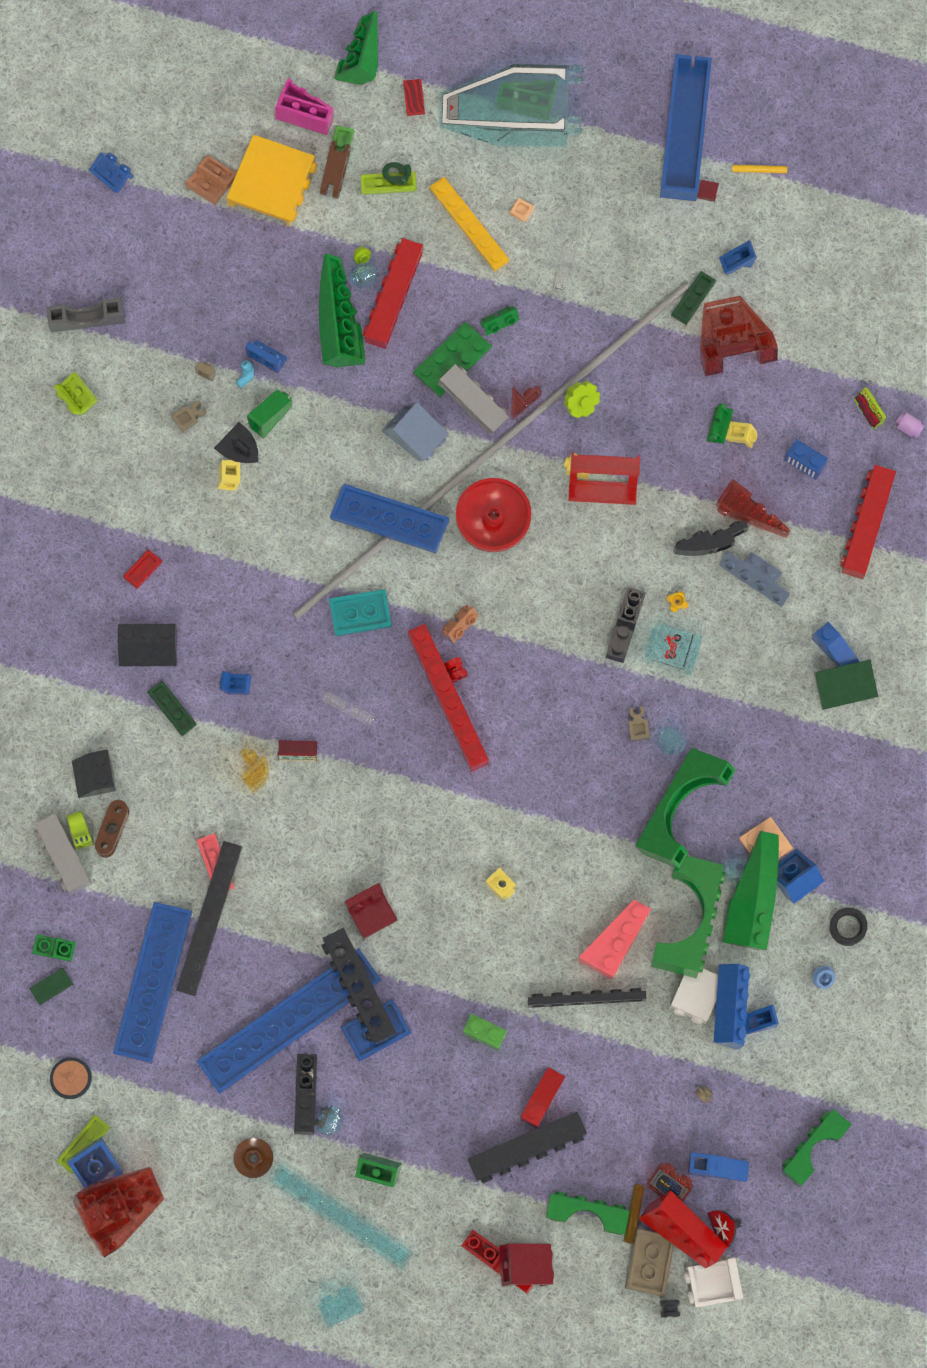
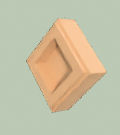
(521, 210)

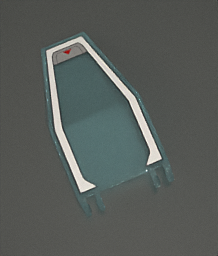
(514, 106)

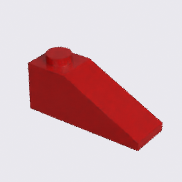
(542, 1097)

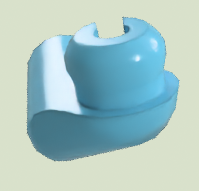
(247, 373)

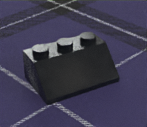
(147, 644)

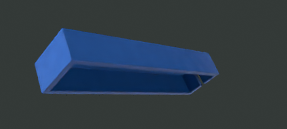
(685, 128)

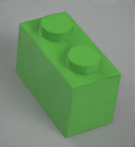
(484, 1032)

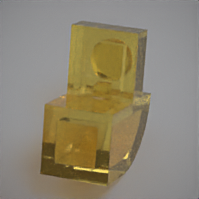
(258, 772)

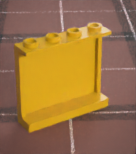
(272, 179)

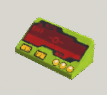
(870, 408)

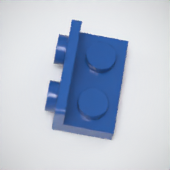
(111, 171)
(265, 355)

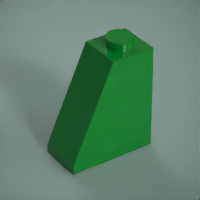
(269, 413)

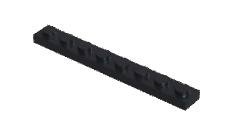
(209, 918)

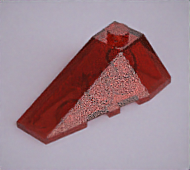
(738, 505)

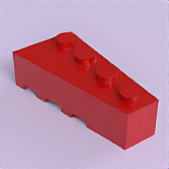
(683, 1229)

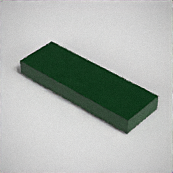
(693, 298)
(172, 708)

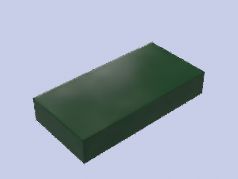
(51, 986)

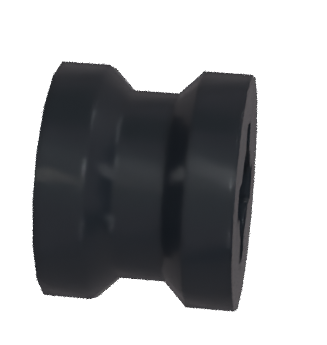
(670, 1308)

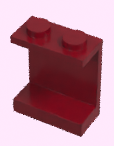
(526, 1264)

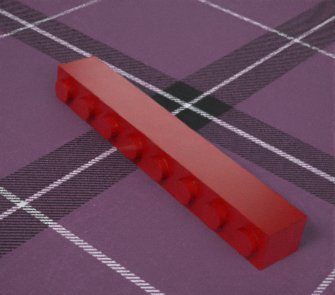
(448, 698)

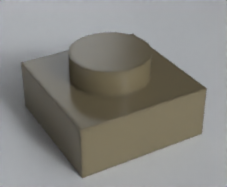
(205, 370)

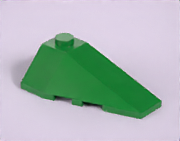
(362, 58)

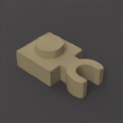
(186, 417)
(638, 727)

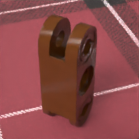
(335, 169)
(111, 818)

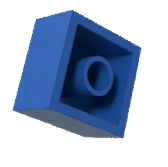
(95, 1163)

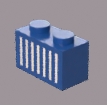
(806, 459)

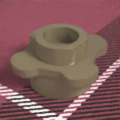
(704, 1093)

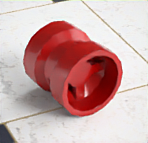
(456, 669)

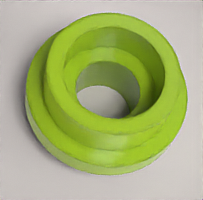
(361, 255)

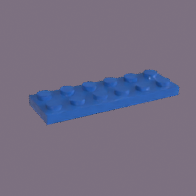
(389, 518)

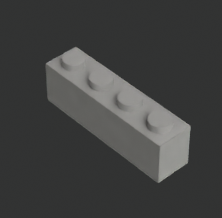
(473, 399)
(62, 853)

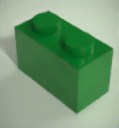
(378, 1170)

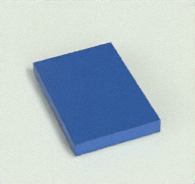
(356, 1033)

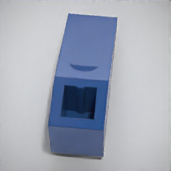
(718, 1167)

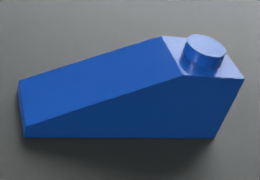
(834, 645)

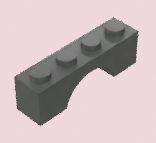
(103, 314)

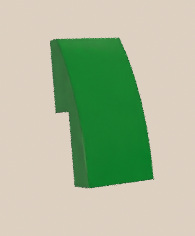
(53, 948)

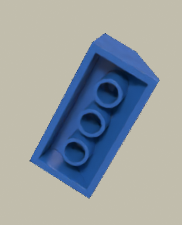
(731, 1005)

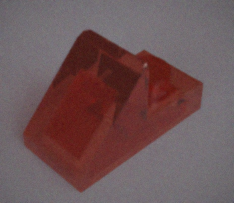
(520, 402)

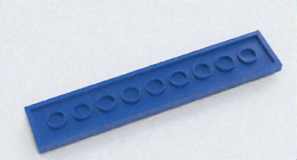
(280, 1027)

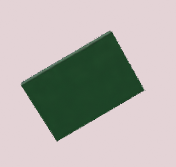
(846, 684)

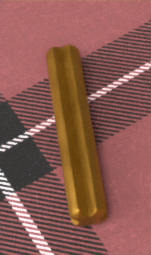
(634, 1213)

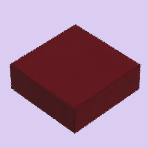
(708, 190)

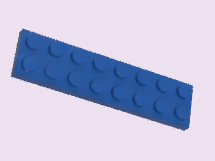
(152, 982)

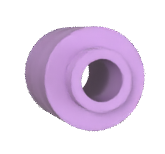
(910, 425)

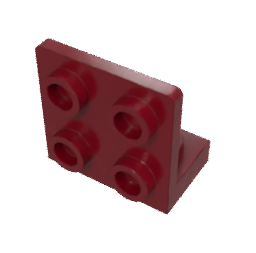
(370, 911)

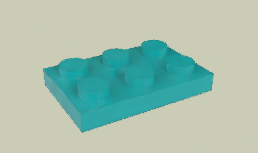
(360, 612)

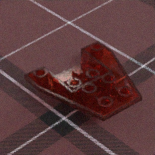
(117, 1207)

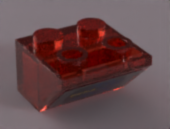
(667, 1179)

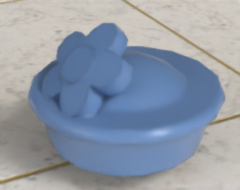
(823, 977)

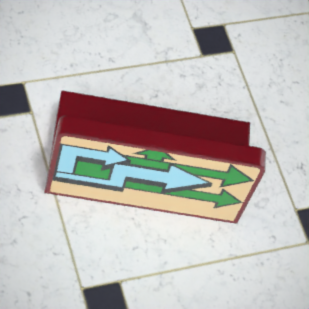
(297, 750)

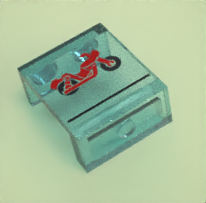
(674, 647)

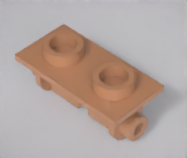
(466, 617)

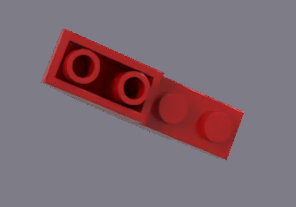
(487, 1254)

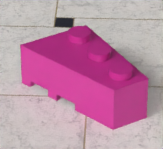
(303, 110)

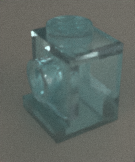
(732, 873)

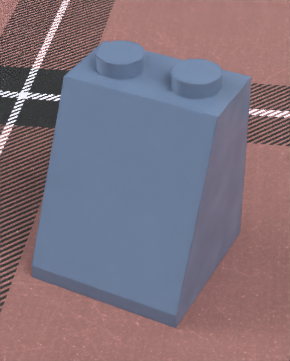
(416, 431)

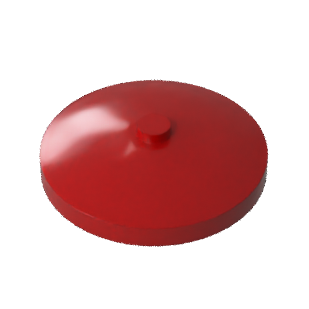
(493, 515)

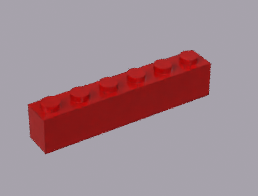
(394, 293)
(868, 522)

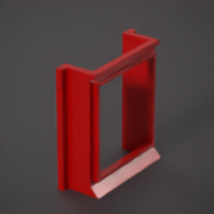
(601, 490)

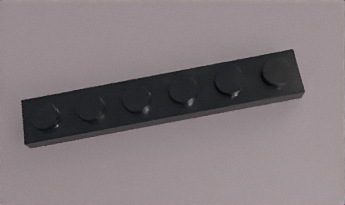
(579, 998)

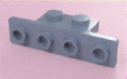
(757, 575)

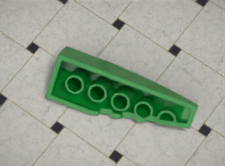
(339, 333)
(753, 903)

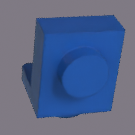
(235, 683)

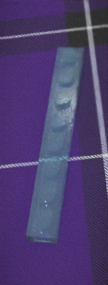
(341, 1217)

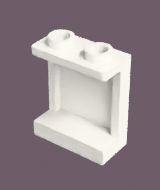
(696, 997)
(714, 1284)

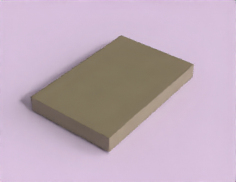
(649, 1263)

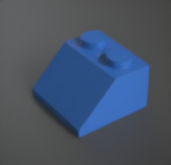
(797, 876)

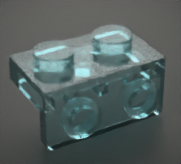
(340, 1307)

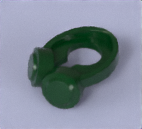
(397, 180)

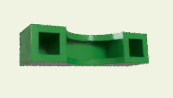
(831, 1128)
(613, 1218)

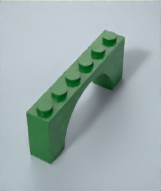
(696, 771)
(686, 955)

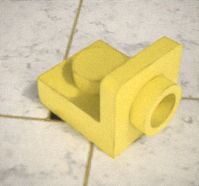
(742, 433)

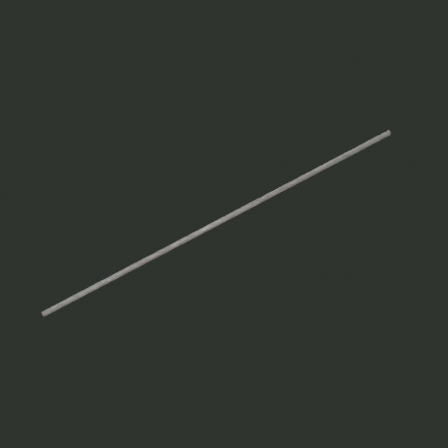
(497, 445)

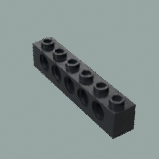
(340, 939)

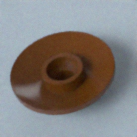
(251, 1147)

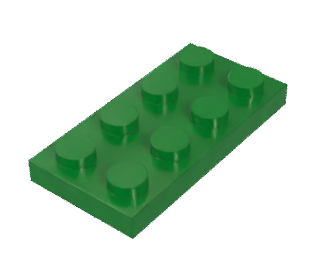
(462, 348)

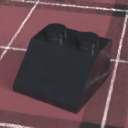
(93, 774)

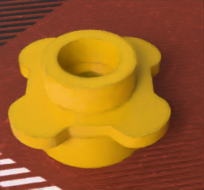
(676, 606)

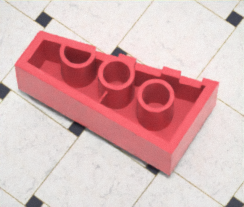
(615, 941)

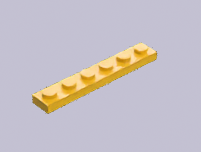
(469, 224)

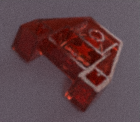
(731, 332)

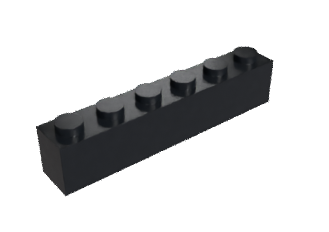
(526, 1147)

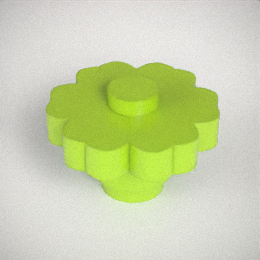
(581, 399)

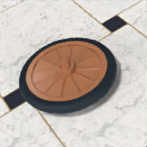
(70, 1078)

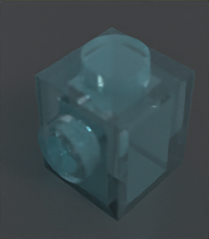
(671, 741)

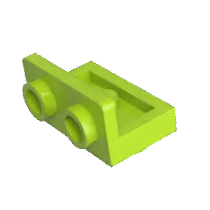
(75, 394)

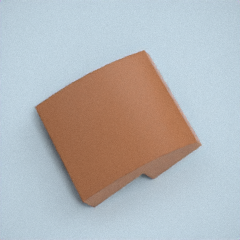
(214, 172)

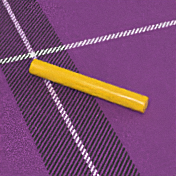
(759, 168)

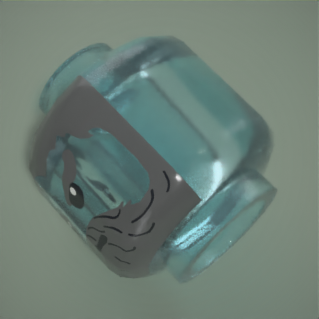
(329, 1120)

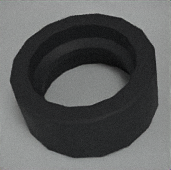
(848, 912)

